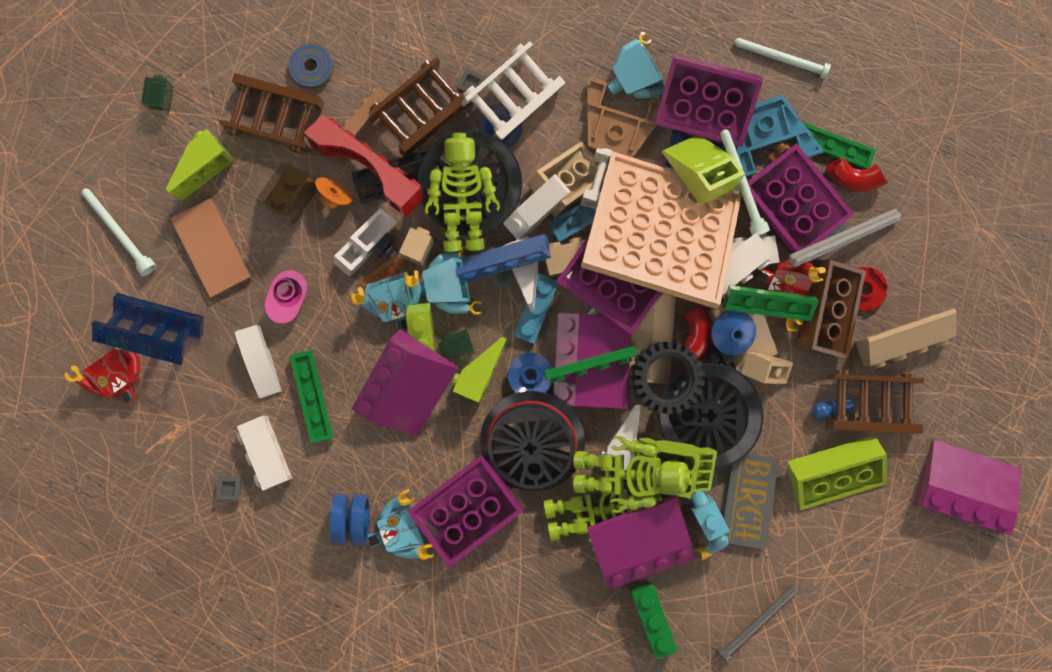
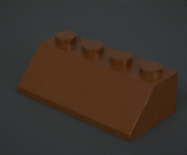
(836, 311)

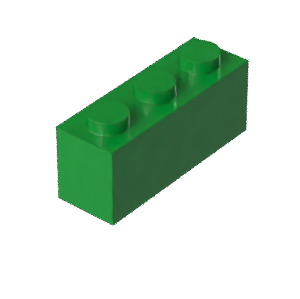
(653, 620)

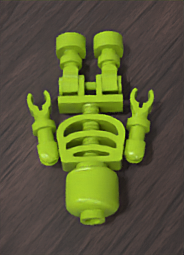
(460, 152)
(670, 476)
(576, 506)

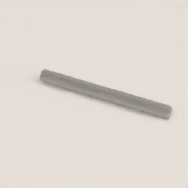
(844, 237)

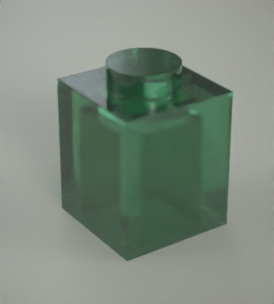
(157, 93)
(456, 344)

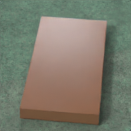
(211, 248)

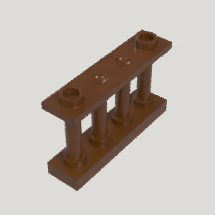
(287, 97)
(425, 128)
(885, 423)

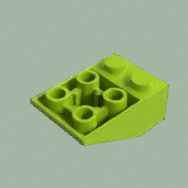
(704, 168)

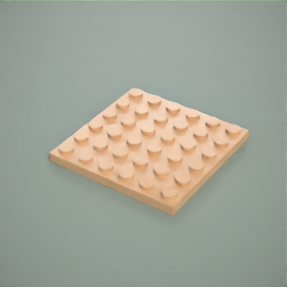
(658, 234)

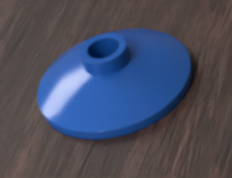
(724, 329)
(521, 366)

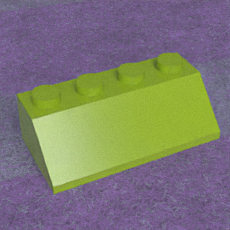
(838, 472)

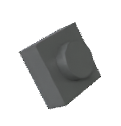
(470, 79)
(228, 488)

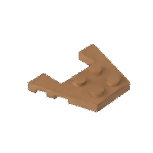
(614, 128)

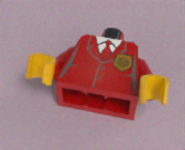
(791, 280)
(110, 375)

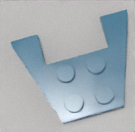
(772, 124)

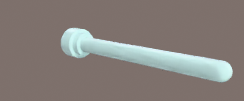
(758, 224)
(143, 264)

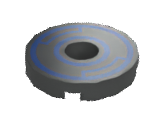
(301, 57)

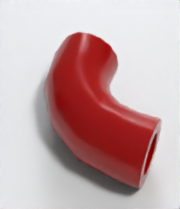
(855, 179)
(699, 331)

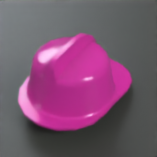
(285, 296)

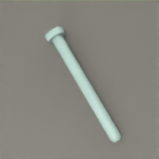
(783, 57)

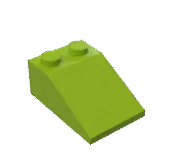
(199, 163)
(477, 375)

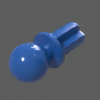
(822, 410)

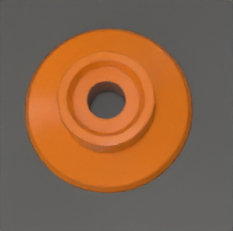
(332, 192)

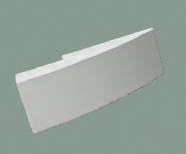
(362, 241)
(258, 361)

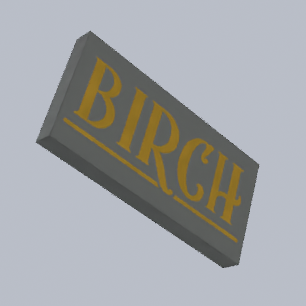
(750, 500)

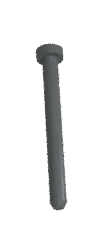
(757, 623)

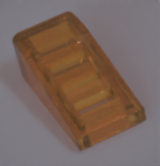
(397, 260)

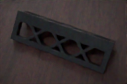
(366, 177)

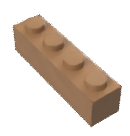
(360, 116)

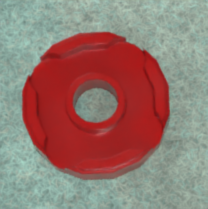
(878, 290)

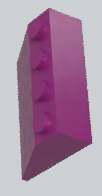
(708, 99)
(797, 201)
(614, 298)
(587, 337)
(404, 385)
(970, 488)
(466, 510)
(641, 543)

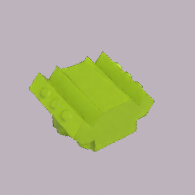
(698, 460)

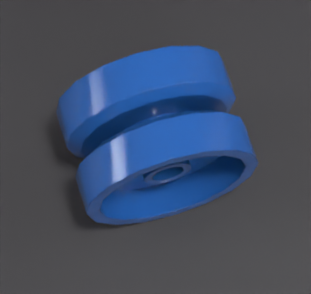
(350, 519)

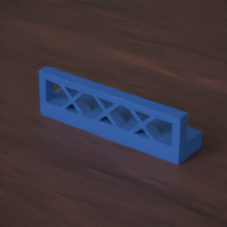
(504, 258)

